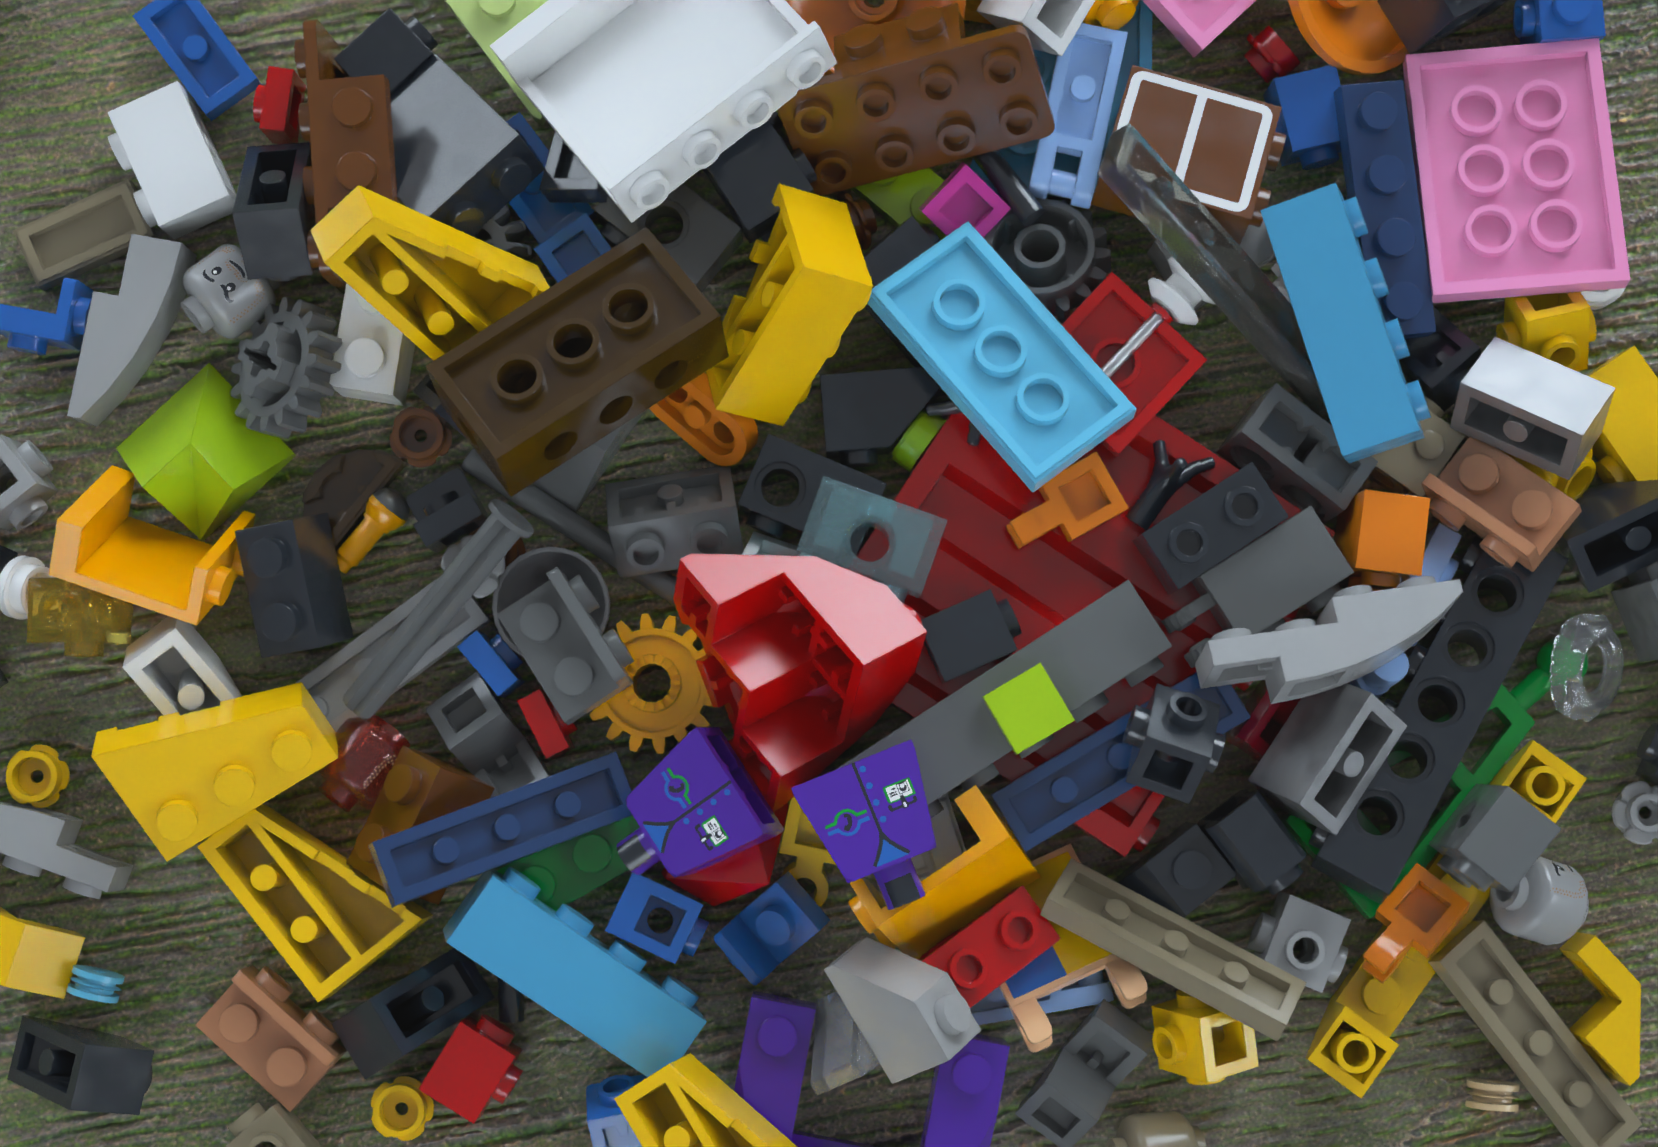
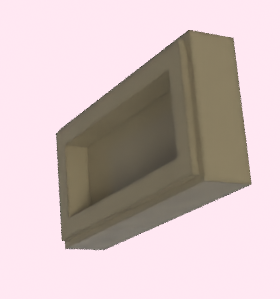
(82, 235)

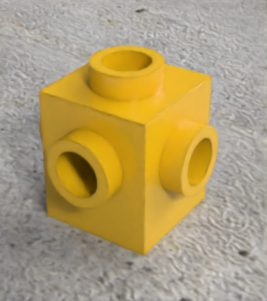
(1551, 327)
(1201, 1041)

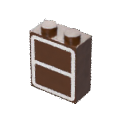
(1209, 140)

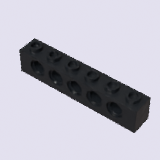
(1375, 861)

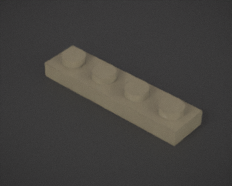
(1173, 949)
(1533, 1039)

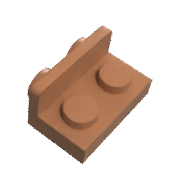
(1502, 503)
(272, 1035)

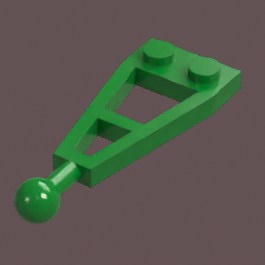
(1511, 710)

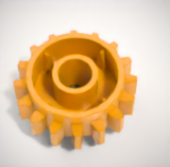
(684, 699)

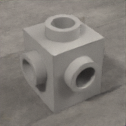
(25, 499)
(1321, 936)

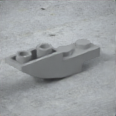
(1351, 639)
(45, 840)

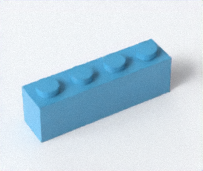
(1343, 322)
(573, 973)

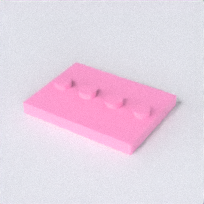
(1515, 171)

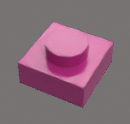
(964, 199)

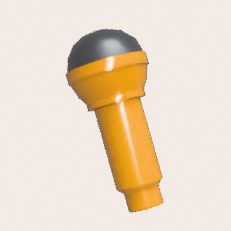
(383, 513)

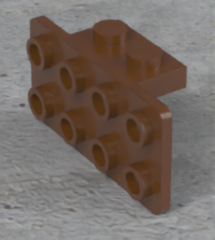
(917, 99)
(347, 132)

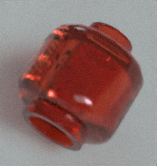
(364, 759)

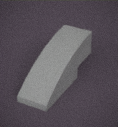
(128, 328)

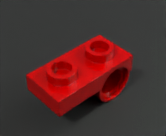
(993, 946)

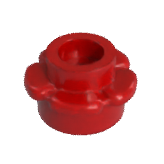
(1270, 55)

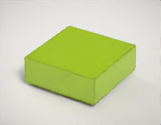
(1028, 708)

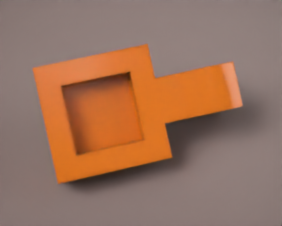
(1074, 500)
(1416, 916)

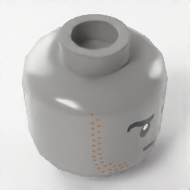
(222, 294)
(1544, 905)

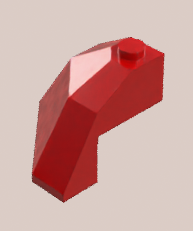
(795, 657)

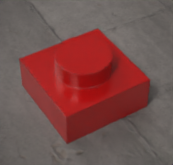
(278, 105)
(547, 724)

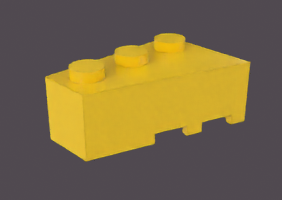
(422, 272)
(794, 310)
(214, 764)
(308, 899)
(694, 1108)

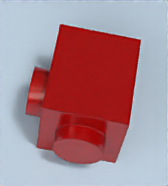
(474, 1068)

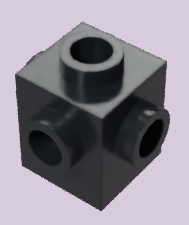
(1173, 742)

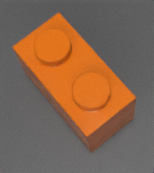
(1383, 538)

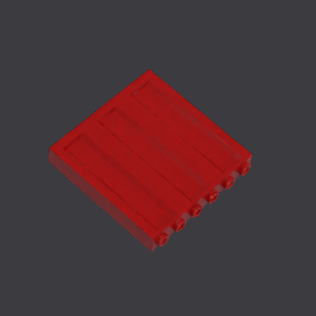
(1051, 583)

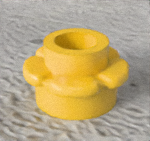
(20, 776)
(389, 1121)

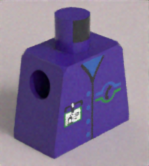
(696, 809)
(874, 820)

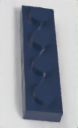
(1383, 179)
(1089, 773)
(501, 829)

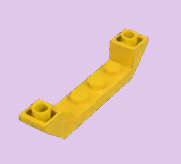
(1364, 1013)

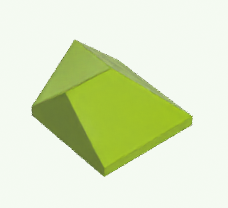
(201, 454)

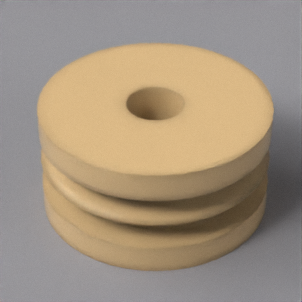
(1492, 1095)

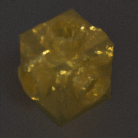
(86, 621)

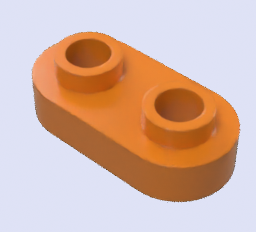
(711, 432)

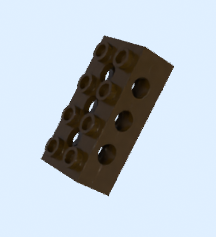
(579, 361)

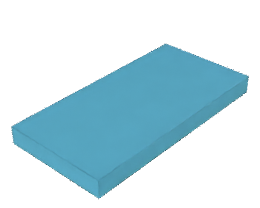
(1001, 356)

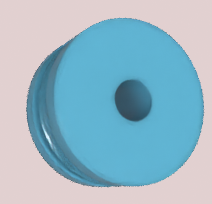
(95, 984)

